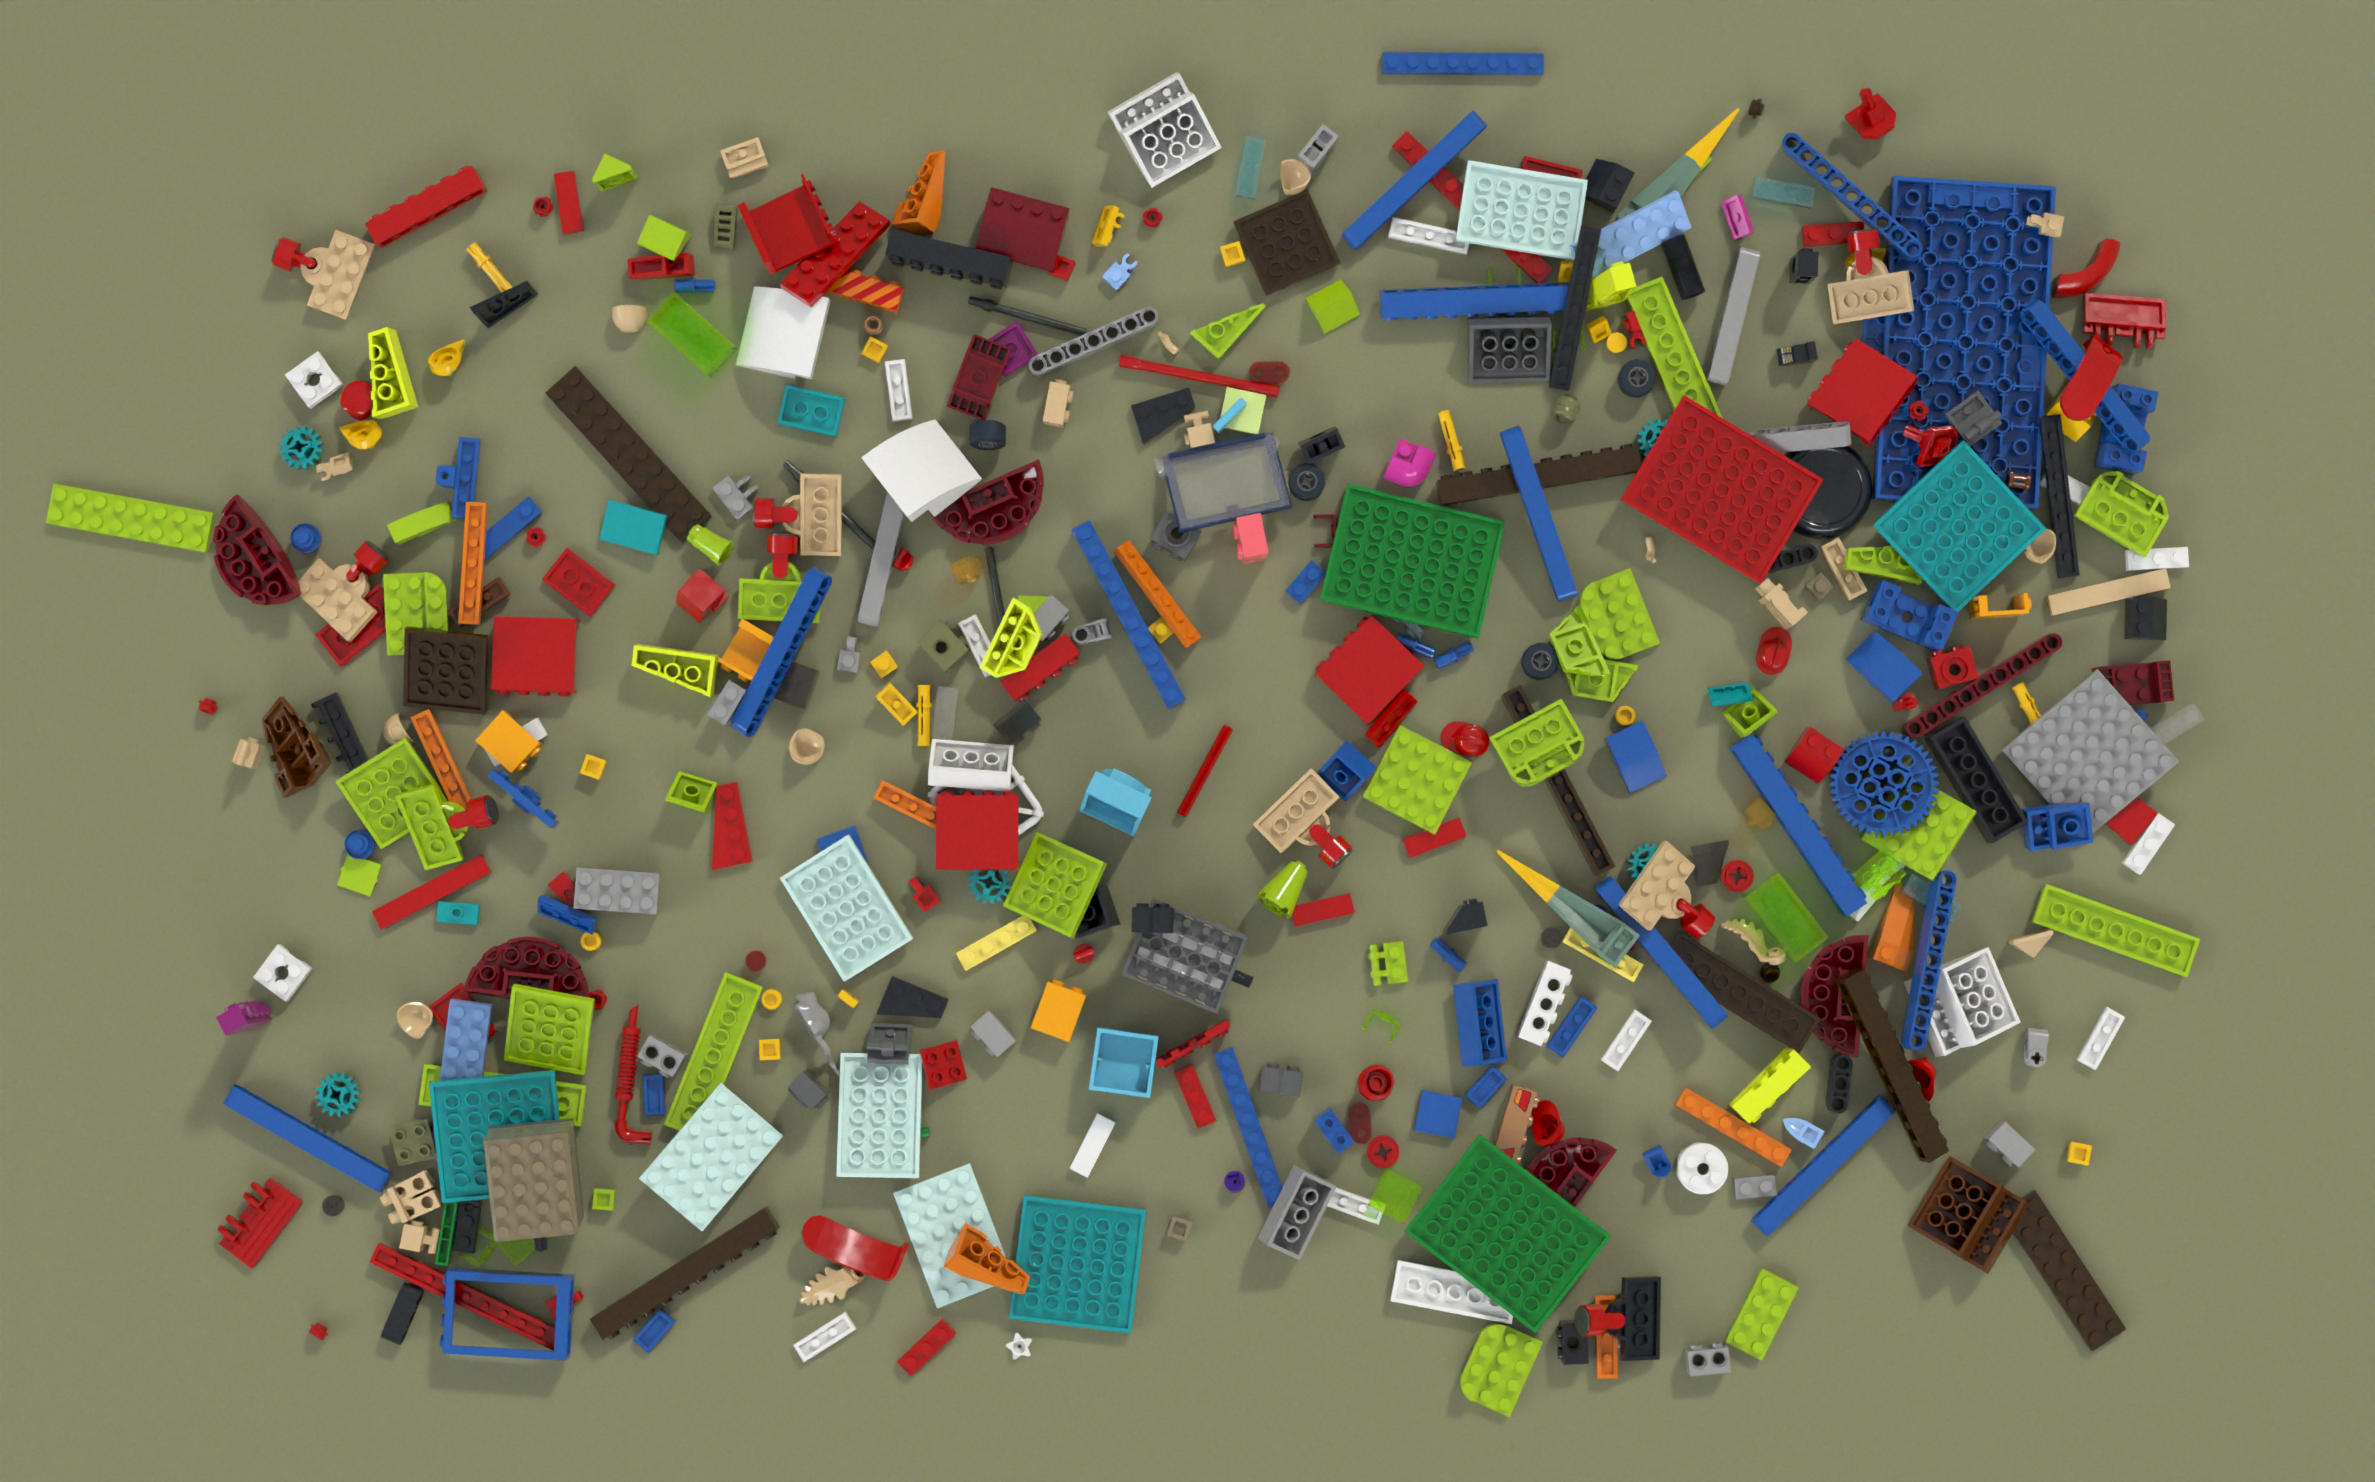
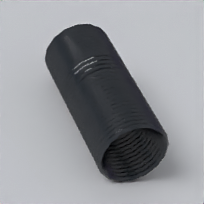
(1683, 267)

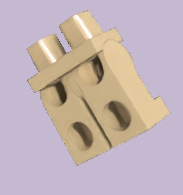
(1778, 604)
(406, 1200)

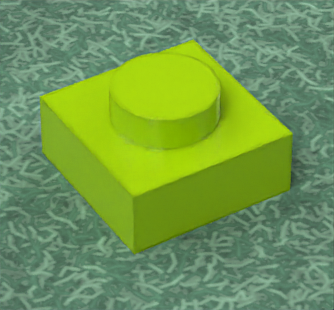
(604, 1199)

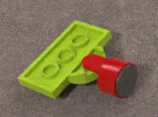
(778, 583)
(440, 824)

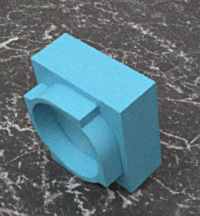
(1116, 800)
(1123, 1062)

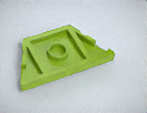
(1577, 646)
(1601, 687)

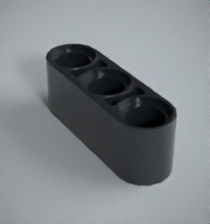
(1796, 558)
(1842, 1093)
(402, 1313)

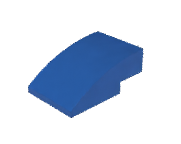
(1883, 666)
(1635, 756)
(2057, 826)

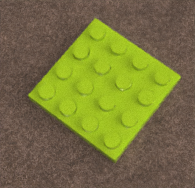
(1417, 779)
(375, 784)
(1932, 842)
(1055, 885)
(549, 1029)

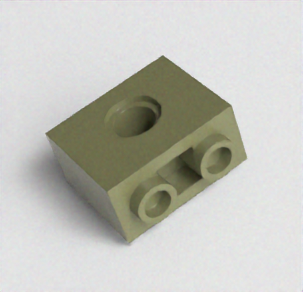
(944, 633)

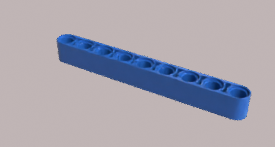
(1414, 180)
(1848, 187)
(2068, 357)
(1538, 513)
(781, 652)
(1665, 957)
(1921, 966)
(307, 1138)
(1823, 1165)

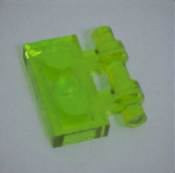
(1875, 870)

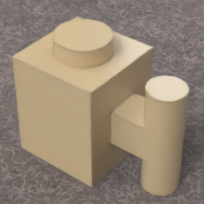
(1201, 433)
(248, 753)
(415, 1237)

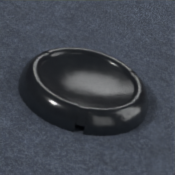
(1840, 497)

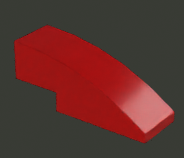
(661, 267)

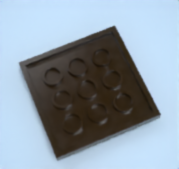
(1286, 242)
(445, 670)

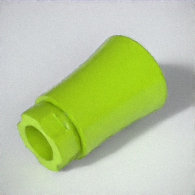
(710, 544)

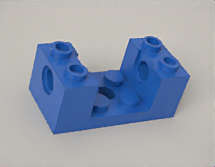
(2110, 453)
(1928, 623)

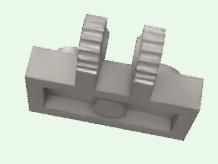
(733, 497)

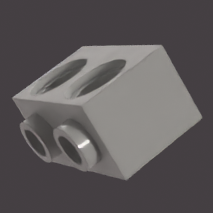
(1318, 147)
(664, 1051)
(1707, 1365)

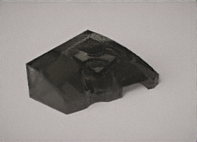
(1708, 861)

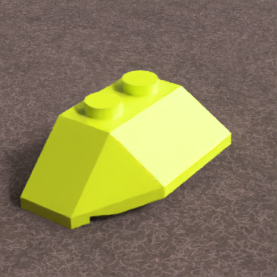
(1013, 641)

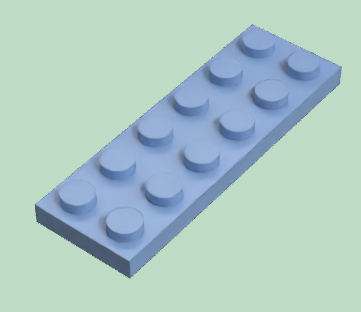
(1639, 232)

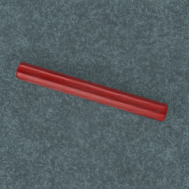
(1204, 770)

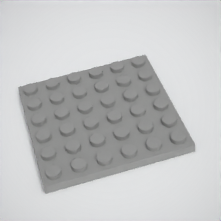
(2091, 751)

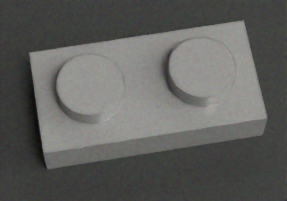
(1754, 1186)

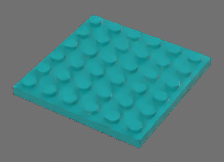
(1959, 526)
(466, 1110)
(1078, 1263)

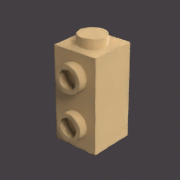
(1056, 403)

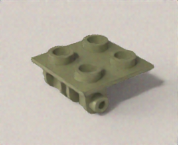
(413, 1142)

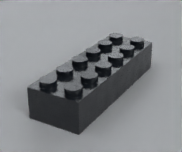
(948, 259)
(1976, 779)

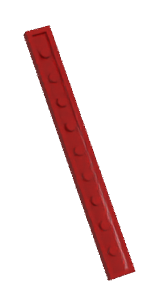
(1452, 189)
(465, 1296)

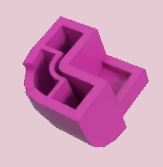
(1409, 464)

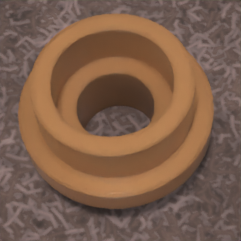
(873, 318)

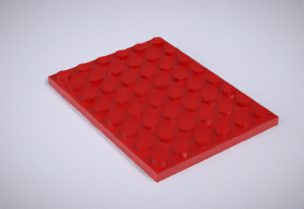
(1721, 489)

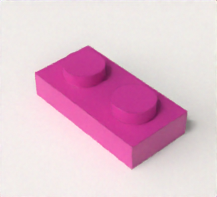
(1737, 217)

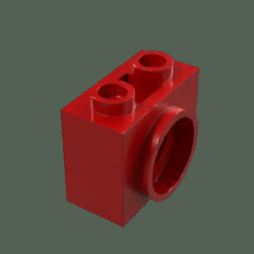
(1940, 664)

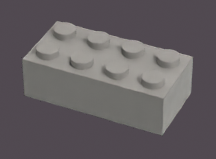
(617, 890)
(1296, 1212)

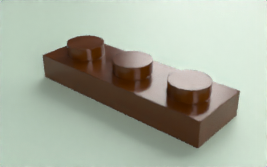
(491, 595)

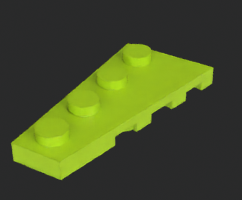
(1880, 562)

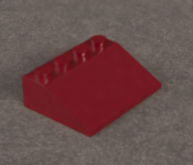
(1022, 229)

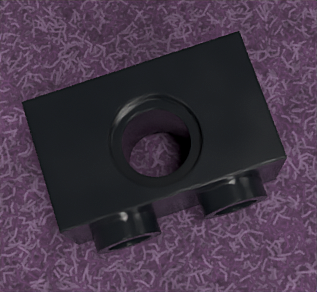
(1804, 266)
(1321, 444)
(1571, 1355)

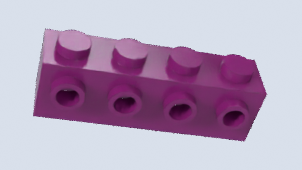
(244, 1017)

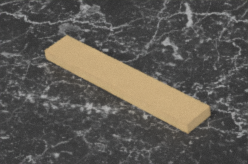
(2108, 592)

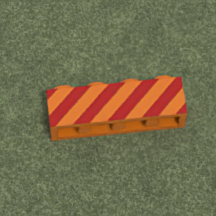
(869, 291)

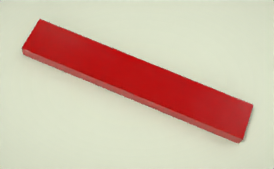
(431, 891)

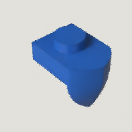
(1657, 1161)

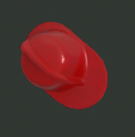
(1774, 650)
(1465, 739)
(1925, 1074)
(1546, 1124)

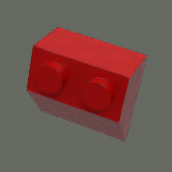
(1814, 755)

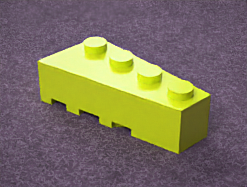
(1611, 286)
(391, 382)
(687, 668)
(1769, 1085)

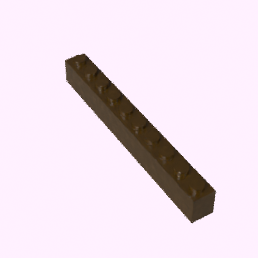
(1550, 473)
(1565, 796)
(1892, 1065)
(685, 1272)

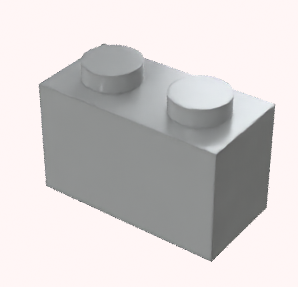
(1049, 615)
(727, 703)
(992, 1033)
(2009, 1144)

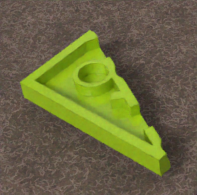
(1220, 335)

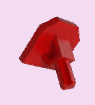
(1873, 117)
(1934, 443)

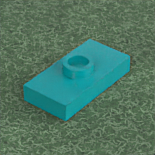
(1729, 694)
(458, 913)

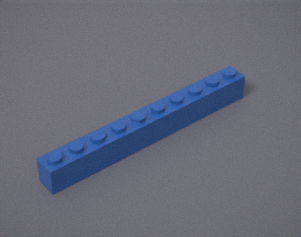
(1473, 300)
(1128, 614)
(1798, 825)

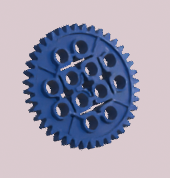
(1895, 817)

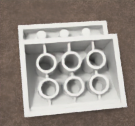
(1164, 129)
(782, 333)
(922, 469)
(1968, 1003)

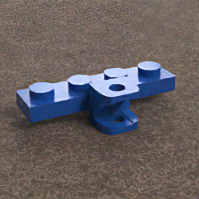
(463, 476)
(524, 797)

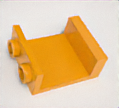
(1979, 607)
(746, 651)
(509, 743)
(1058, 1010)

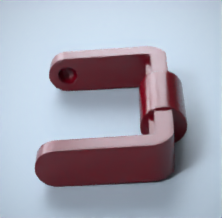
(1333, 528)

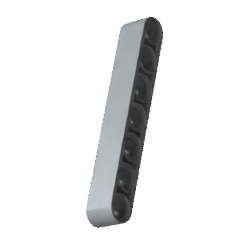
(1733, 316)
(1086, 349)
(881, 563)

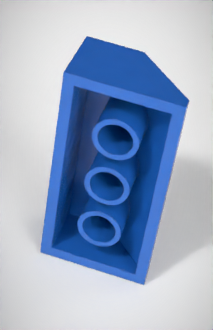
(1479, 1022)

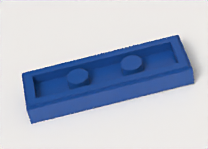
(566, 914)
(1571, 1026)

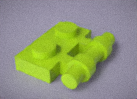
(1394, 963)

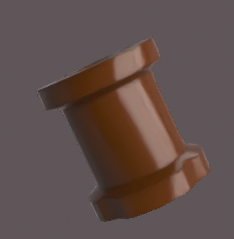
(2025, 480)

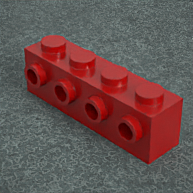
(1041, 666)

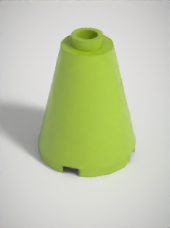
(1284, 889)

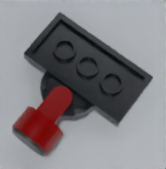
(1630, 1319)

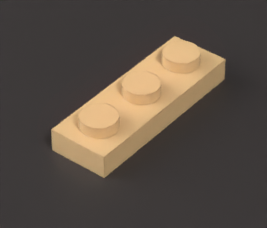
(1848, 580)

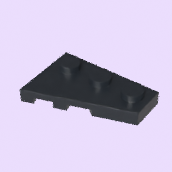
(501, 305)
(1160, 412)
(910, 1000)

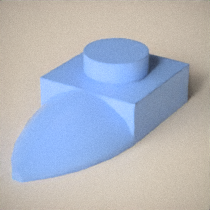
(1804, 1131)

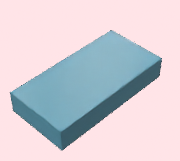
(1229, 415)

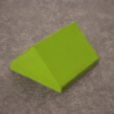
(613, 173)
(663, 237)
(1333, 306)
(1750, 715)
(692, 792)

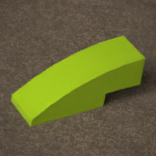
(421, 522)

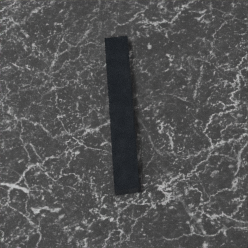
(1575, 307)
(2059, 495)

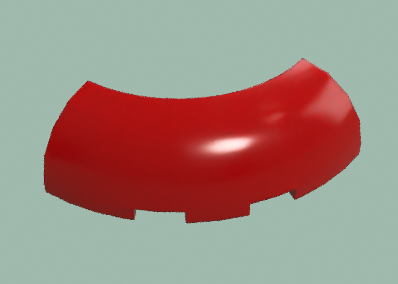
(2080, 282)

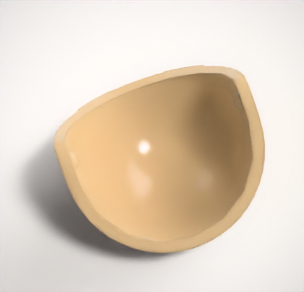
(1294, 176)
(629, 317)
(2042, 547)
(394, 731)
(806, 746)
(415, 1019)

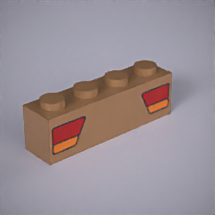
(1515, 1121)

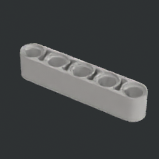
(1805, 436)

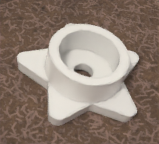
(1018, 1340)

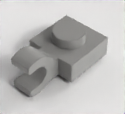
(848, 658)

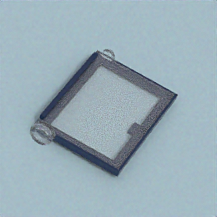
(1225, 481)

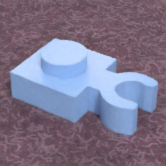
(1118, 274)

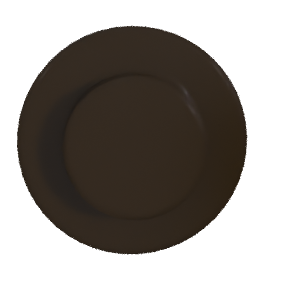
(1756, 108)
(1769, 973)

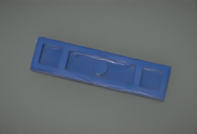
(510, 525)

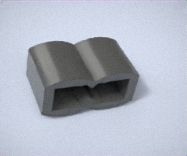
(1281, 1080)

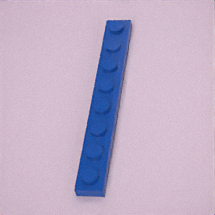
(1462, 63)
(1249, 1125)

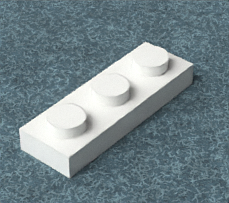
(2158, 559)
(2148, 844)

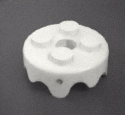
(1687, 1164)

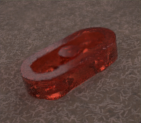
(1269, 370)
(1360, 1123)

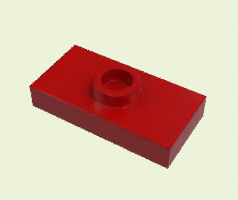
(564, 889)

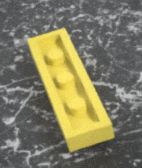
(996, 942)
(1627, 967)

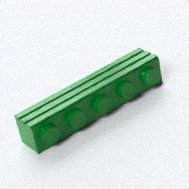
(447, 1234)

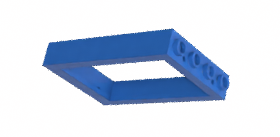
(564, 1312)

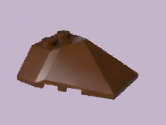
(296, 749)

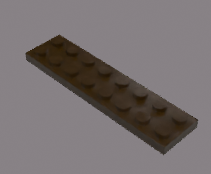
(1747, 995)
(2066, 1275)

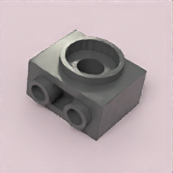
(1180, 547)
(809, 1090)

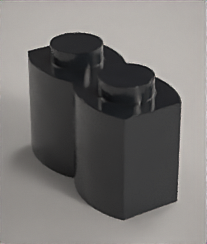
(1152, 919)

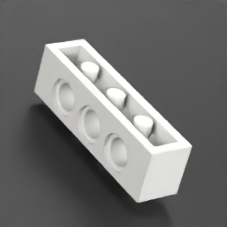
(1534, 1010)

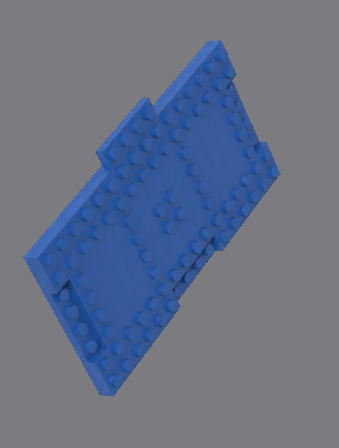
(1966, 322)

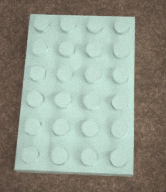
(1520, 210)
(846, 908)
(879, 1118)
(711, 1157)
(933, 1218)

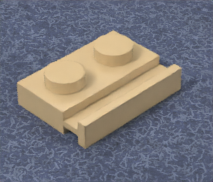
(744, 158)

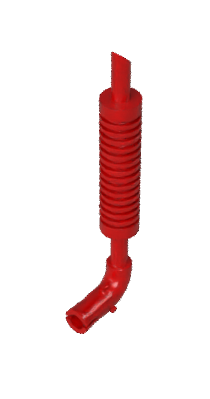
(626, 1082)

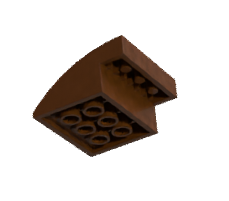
(1968, 1214)

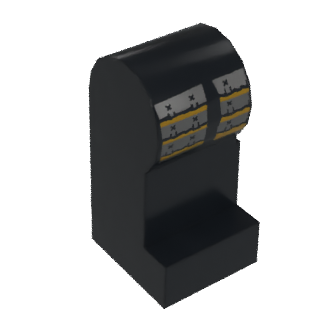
(1797, 354)

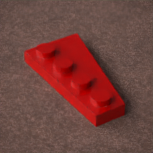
(730, 832)
(1199, 1040)

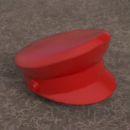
(357, 399)
(1375, 1082)

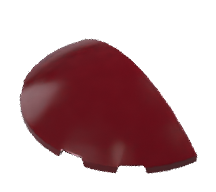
(995, 508)
(252, 558)
(527, 963)
(1822, 996)
(1571, 1166)

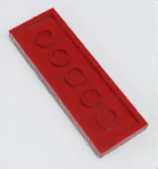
(823, 269)

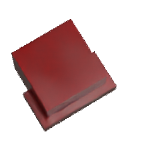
(701, 596)

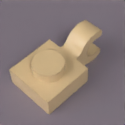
(2048, 224)
(338, 465)

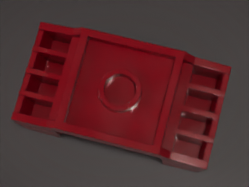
(979, 377)
(2141, 682)

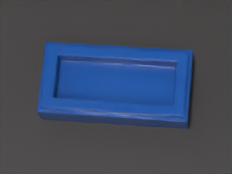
(1485, 1086)
(654, 1094)
(654, 1330)

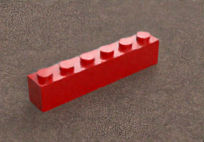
(426, 206)

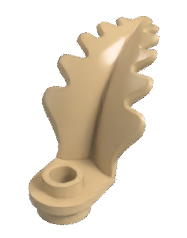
(1756, 941)
(832, 1283)

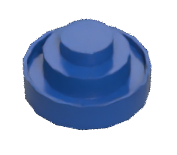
(305, 538)
(360, 844)

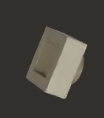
(1819, 586)
(1179, 1228)

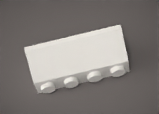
(970, 765)

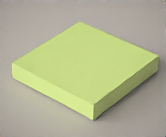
(1250, 417)

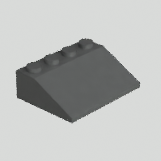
(1509, 349)

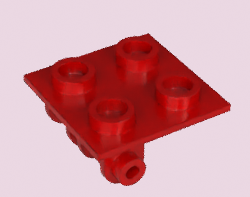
(943, 1064)

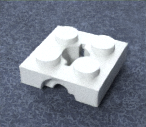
(301, 375)
(269, 970)

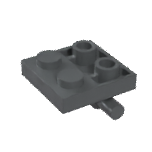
(1973, 418)
(889, 1043)

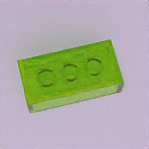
(691, 334)
(1785, 917)

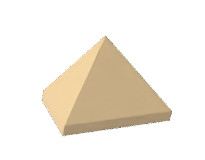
(2031, 943)

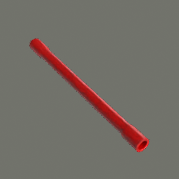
(1138, 364)

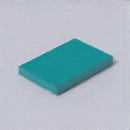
(811, 410)
(633, 527)

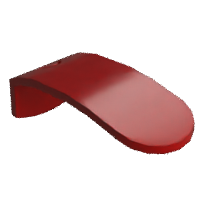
(2090, 380)
(852, 1248)

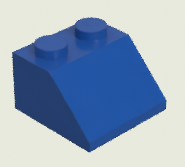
(1346, 770)

